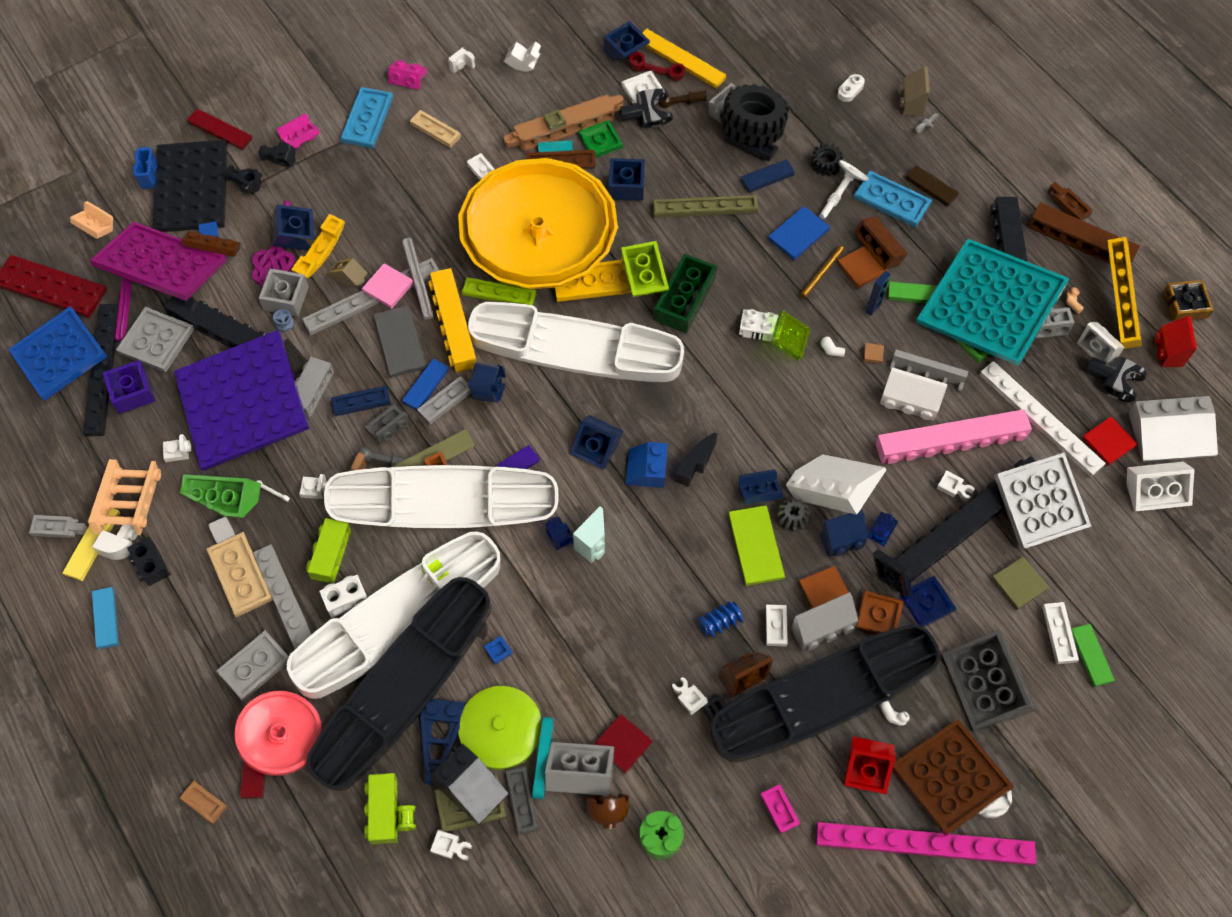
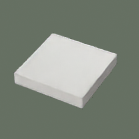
(640, 83)

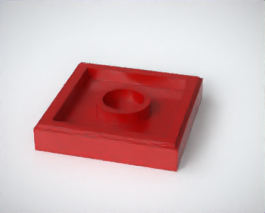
(1109, 441)

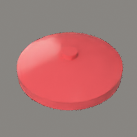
(277, 732)

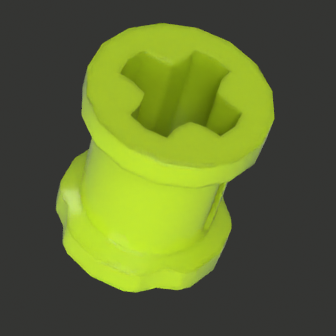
(405, 818)

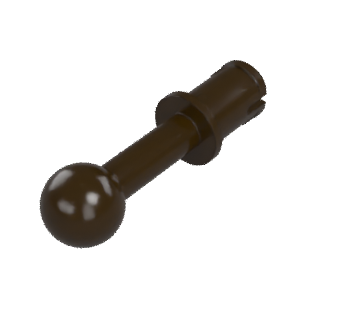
(692, 98)

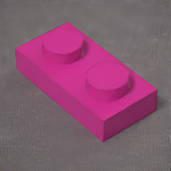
(780, 809)

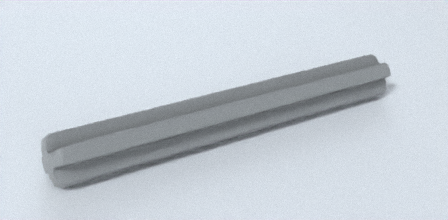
(417, 278)

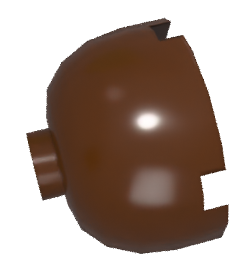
(608, 809)

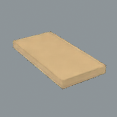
(239, 574)

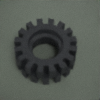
(829, 152)

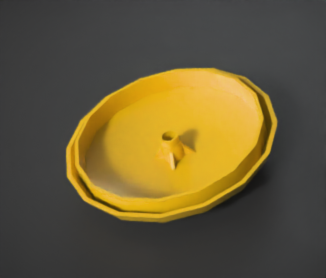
(537, 223)

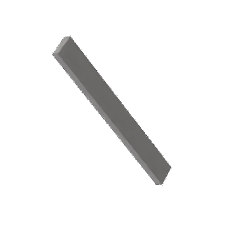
(355, 303)

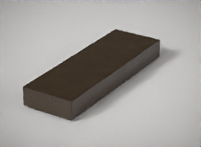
(932, 185)

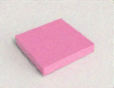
(387, 286)

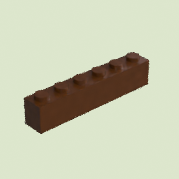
(1075, 232)

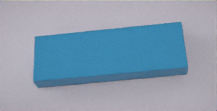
(105, 618)

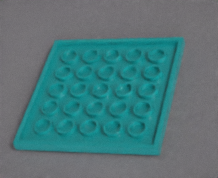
(993, 301)

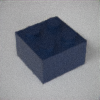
(626, 179)
(293, 227)

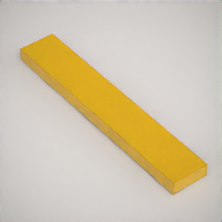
(677, 55)

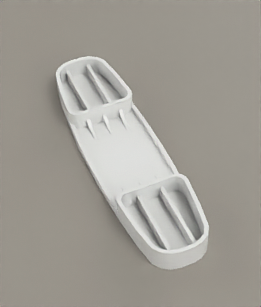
(576, 343)
(441, 496)
(356, 641)

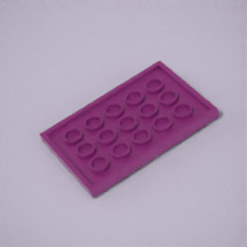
(158, 261)

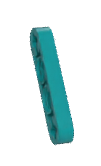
(542, 758)

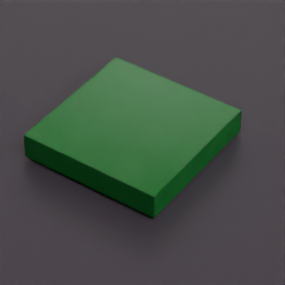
(600, 138)

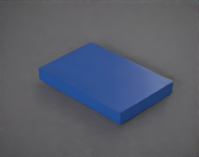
(799, 233)

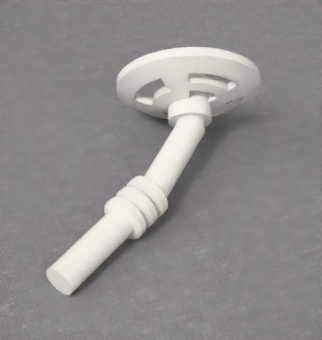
(851, 173)

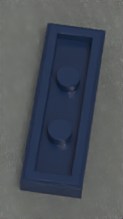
(767, 176)
(878, 293)
(360, 401)

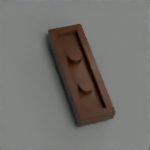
(211, 243)

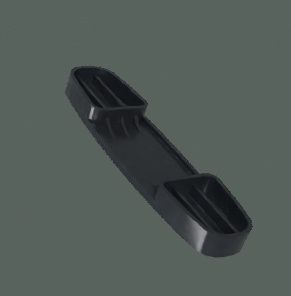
(399, 685)
(826, 693)

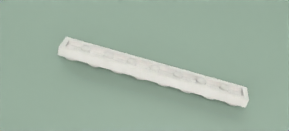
(1042, 419)

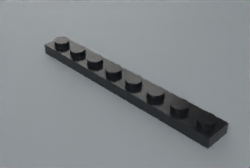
(98, 393)

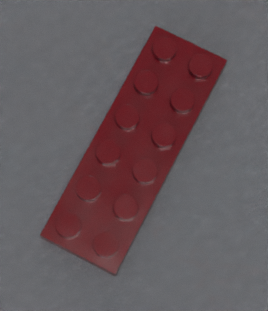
(50, 286)

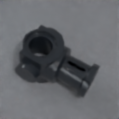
(282, 154)
(247, 179)

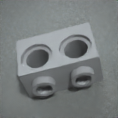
(1057, 324)

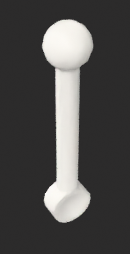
(283, 497)

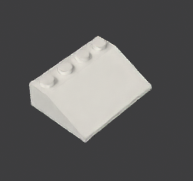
(835, 483)

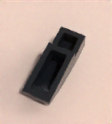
(696, 460)

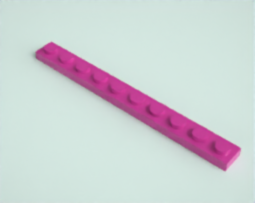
(926, 843)

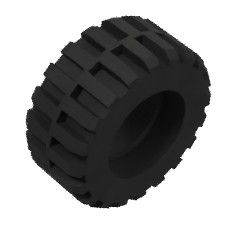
(754, 115)

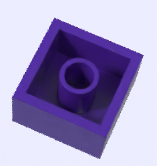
(129, 386)

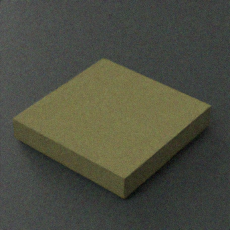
(1020, 583)

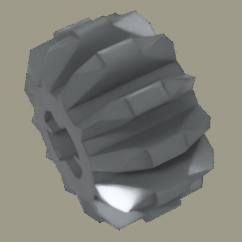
(795, 508)

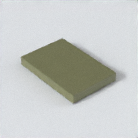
(454, 819)

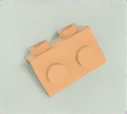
(93, 221)

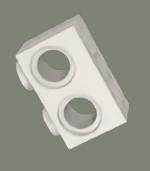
(346, 600)

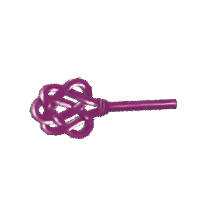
(266, 259)

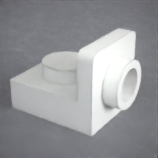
(460, 59)
(176, 449)
(313, 487)

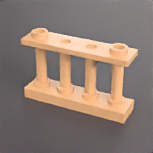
(109, 487)

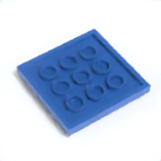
(57, 353)

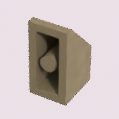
(347, 272)

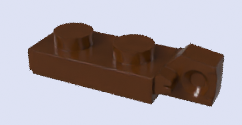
(1069, 201)

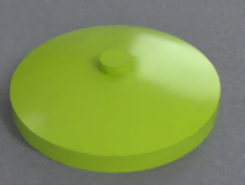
(501, 727)

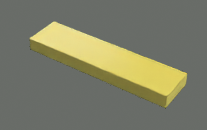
(84, 554)

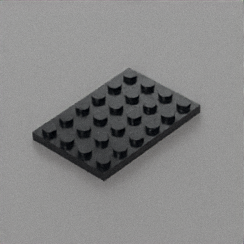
(190, 185)

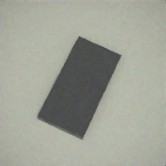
(399, 341)

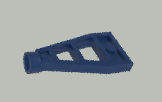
(442, 712)

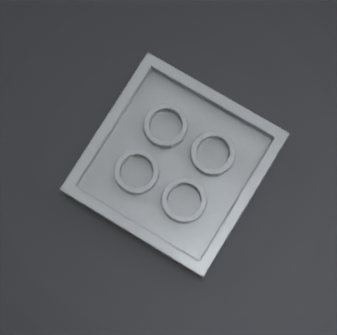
(155, 339)

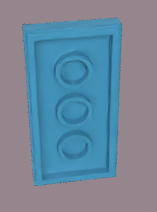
(366, 117)
(892, 199)

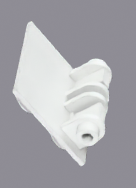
(758, 323)

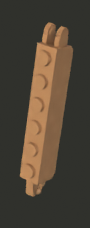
(577, 117)

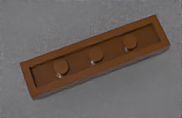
(583, 158)

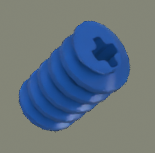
(720, 618)

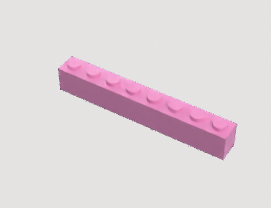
(953, 436)

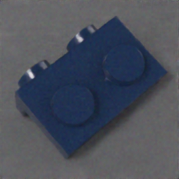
(759, 487)

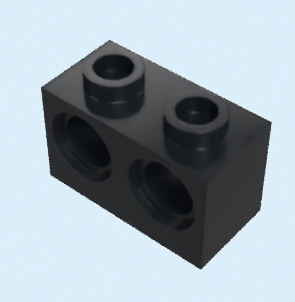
(150, 560)

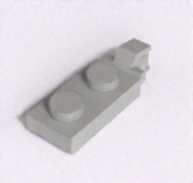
(56, 526)

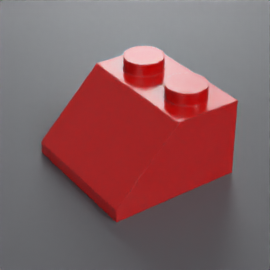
(1175, 342)
(869, 765)

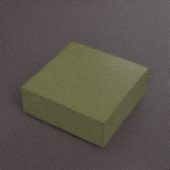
(554, 120)

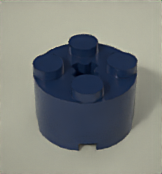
(487, 382)

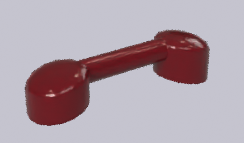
(638, 63)

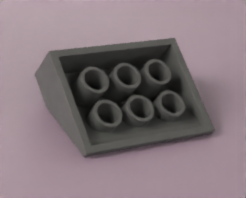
(989, 681)

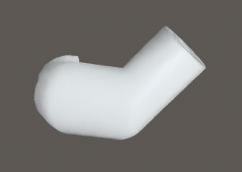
(830, 349)
(892, 716)

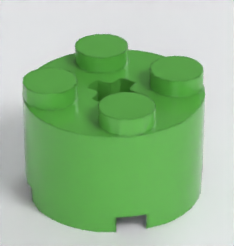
(661, 822)

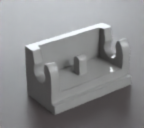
(717, 103)

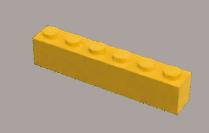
(1124, 293)
(453, 320)

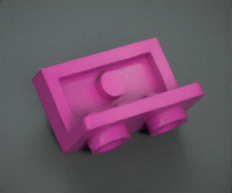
(406, 74)
(298, 131)

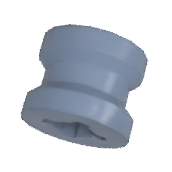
(283, 320)

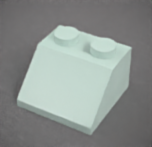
(590, 537)

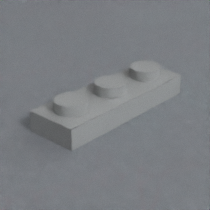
(444, 400)

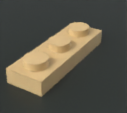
(435, 129)

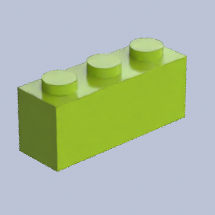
(328, 550)
(381, 809)

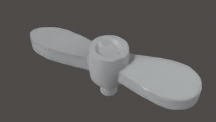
(926, 123)

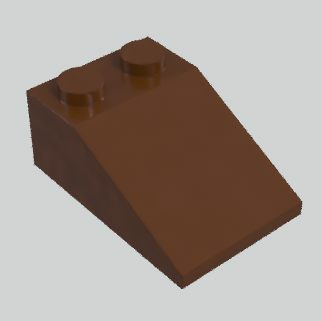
(745, 673)

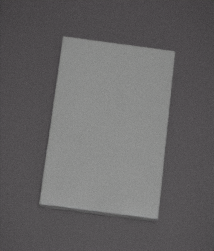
(253, 665)

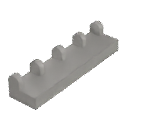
(929, 368)

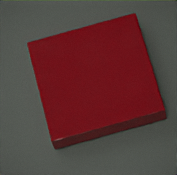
(627, 741)

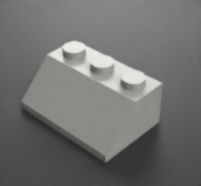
(825, 622)
(579, 768)

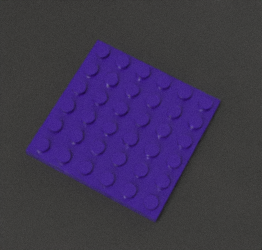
(241, 400)

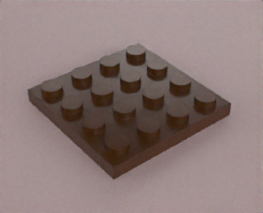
(952, 777)

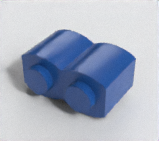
(145, 167)

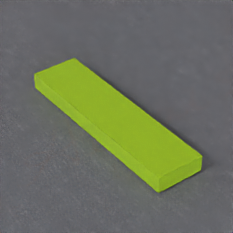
(497, 292)

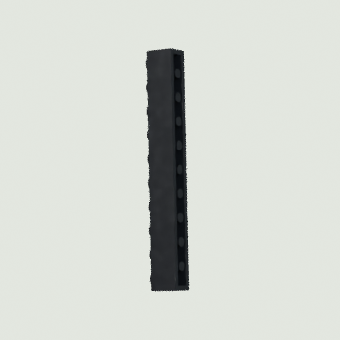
(955, 529)

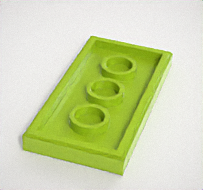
(756, 545)

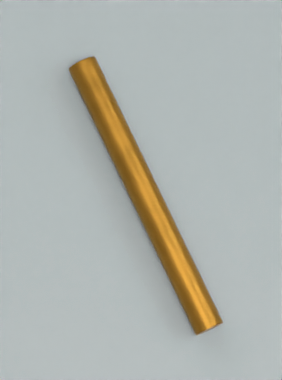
(822, 272)

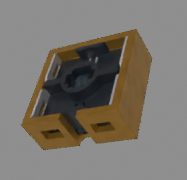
(1188, 299)

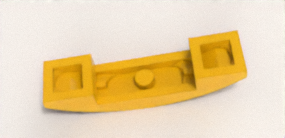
(321, 248)

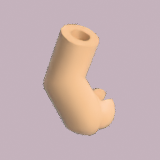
(1071, 300)

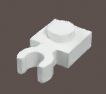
(953, 484)
(690, 697)
(447, 844)

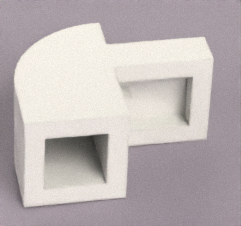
(522, 58)
(113, 545)

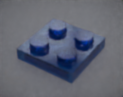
(928, 602)

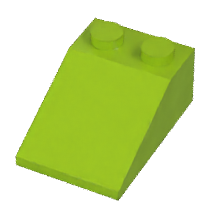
(644, 269)

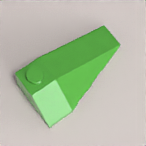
(223, 494)

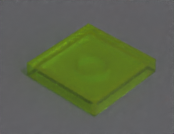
(790, 335)

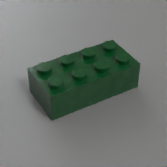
(686, 293)

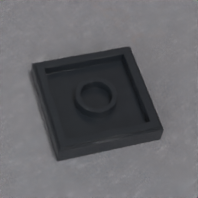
(892, 573)

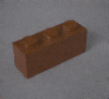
(880, 242)

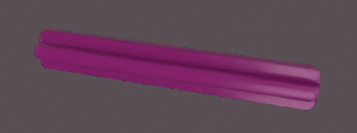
(123, 310)

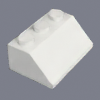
(913, 394)
(1160, 486)

